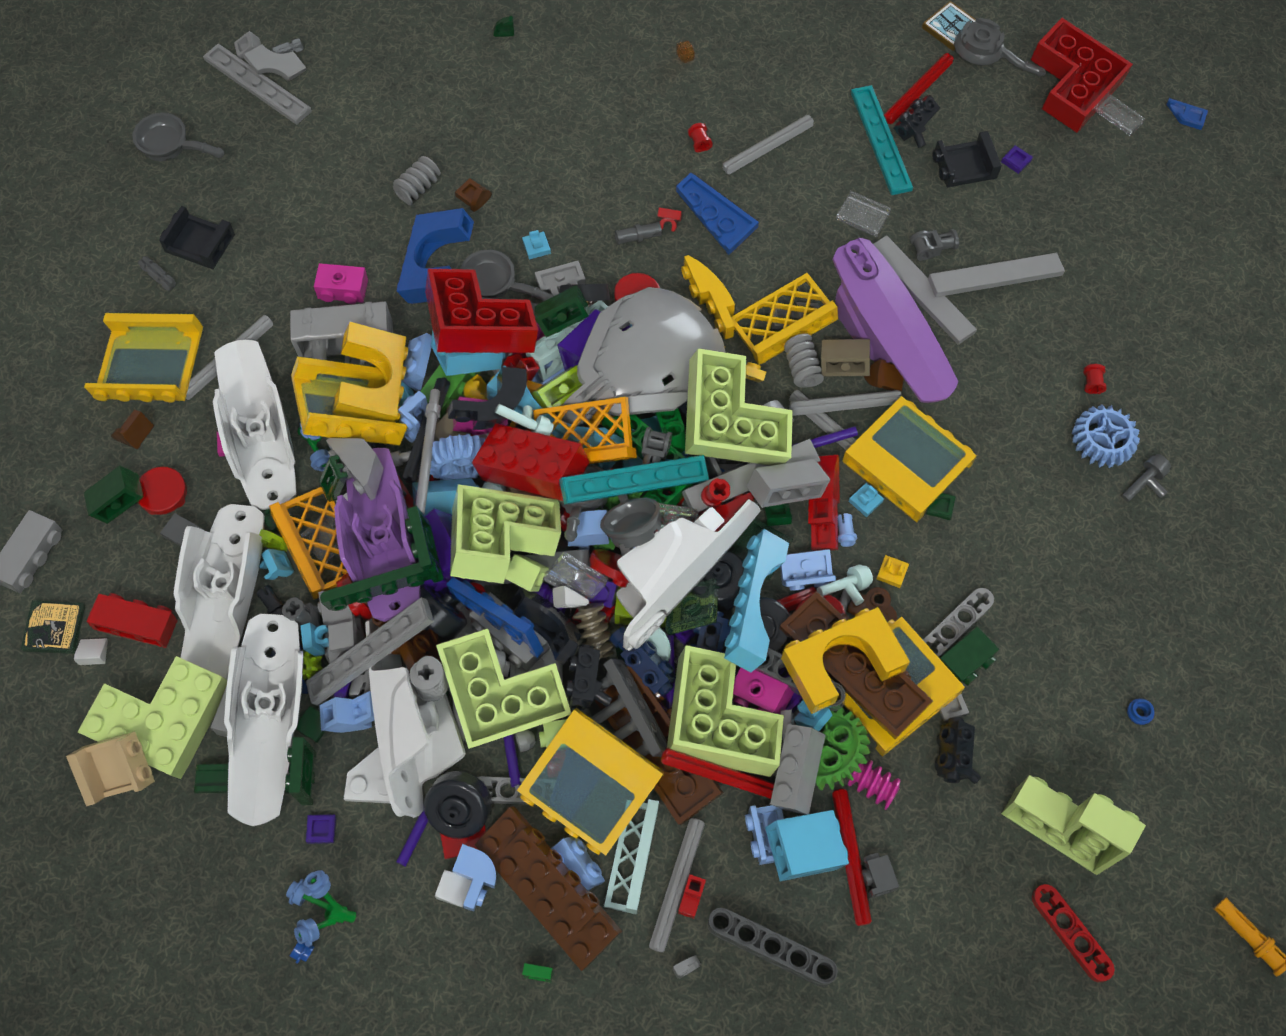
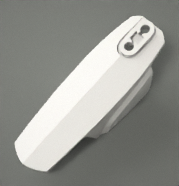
(253, 424)
(670, 567)
(217, 585)
(262, 717)
(413, 735)

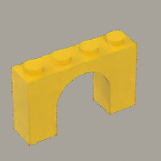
(385, 352)
(866, 631)

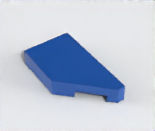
(1187, 114)

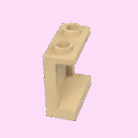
(110, 768)

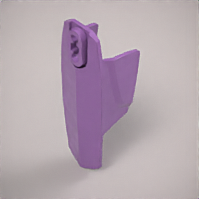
(881, 309)
(376, 538)

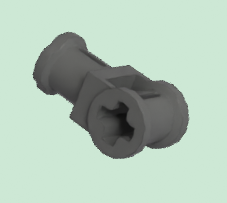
(930, 244)
(655, 446)
(301, 613)

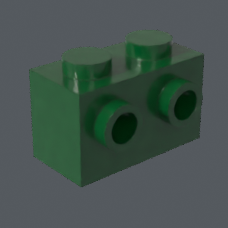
(561, 311)
(113, 494)
(970, 656)

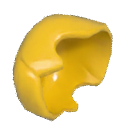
(475, 388)

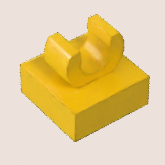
(892, 571)

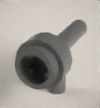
(1157, 467)

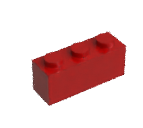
(132, 619)

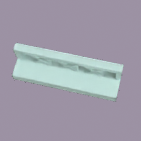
(547, 349)
(640, 863)

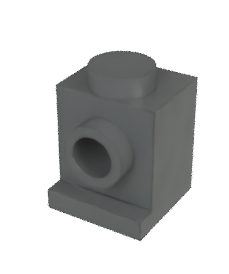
(879, 875)

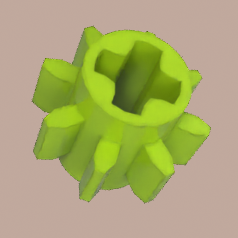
(311, 665)

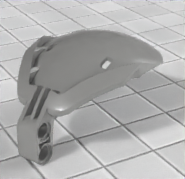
(635, 361)

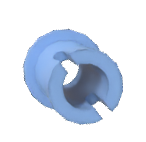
(846, 532)

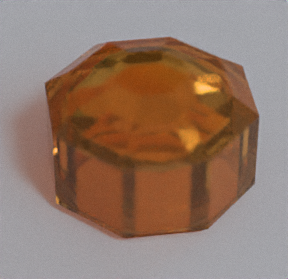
(685, 51)

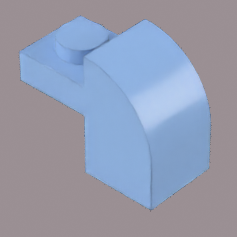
(589, 530)
(347, 714)
(476, 867)

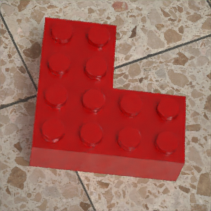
(1086, 73)
(475, 324)

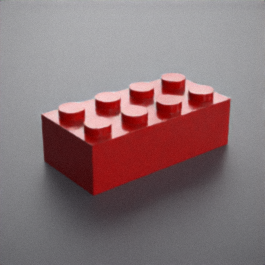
(529, 460)

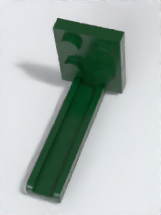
(391, 581)
(298, 780)

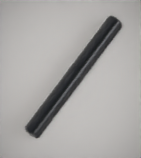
(414, 461)

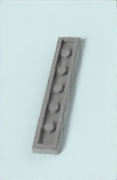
(256, 84)
(996, 274)
(919, 287)
(740, 477)
(369, 651)

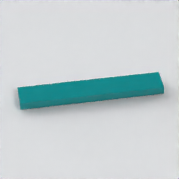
(881, 140)
(633, 479)

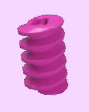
(875, 783)

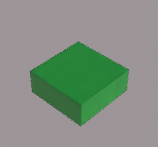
(537, 972)

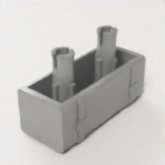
(321, 330)

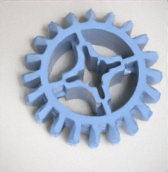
(1101, 441)
(454, 457)

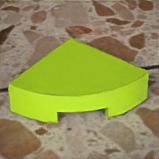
(272, 541)

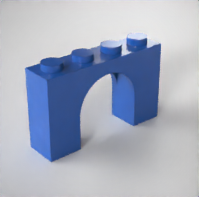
(427, 235)

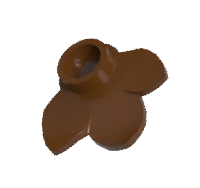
(885, 607)

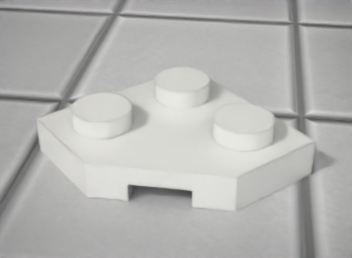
(367, 781)

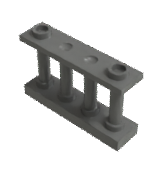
(632, 699)

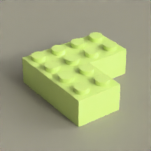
(721, 421)
(492, 524)
(494, 705)
(170, 725)
(714, 729)
(1090, 834)

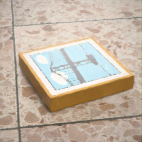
(947, 23)

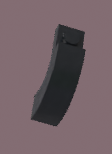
(510, 390)
(548, 621)

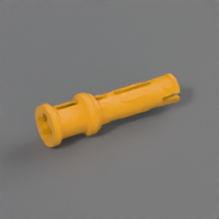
(1262, 945)

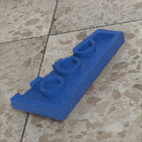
(718, 214)
(499, 616)

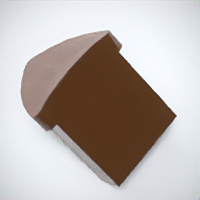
(473, 194)
(885, 376)
(133, 430)

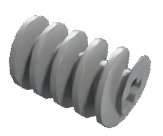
(415, 178)
(802, 361)
(429, 679)

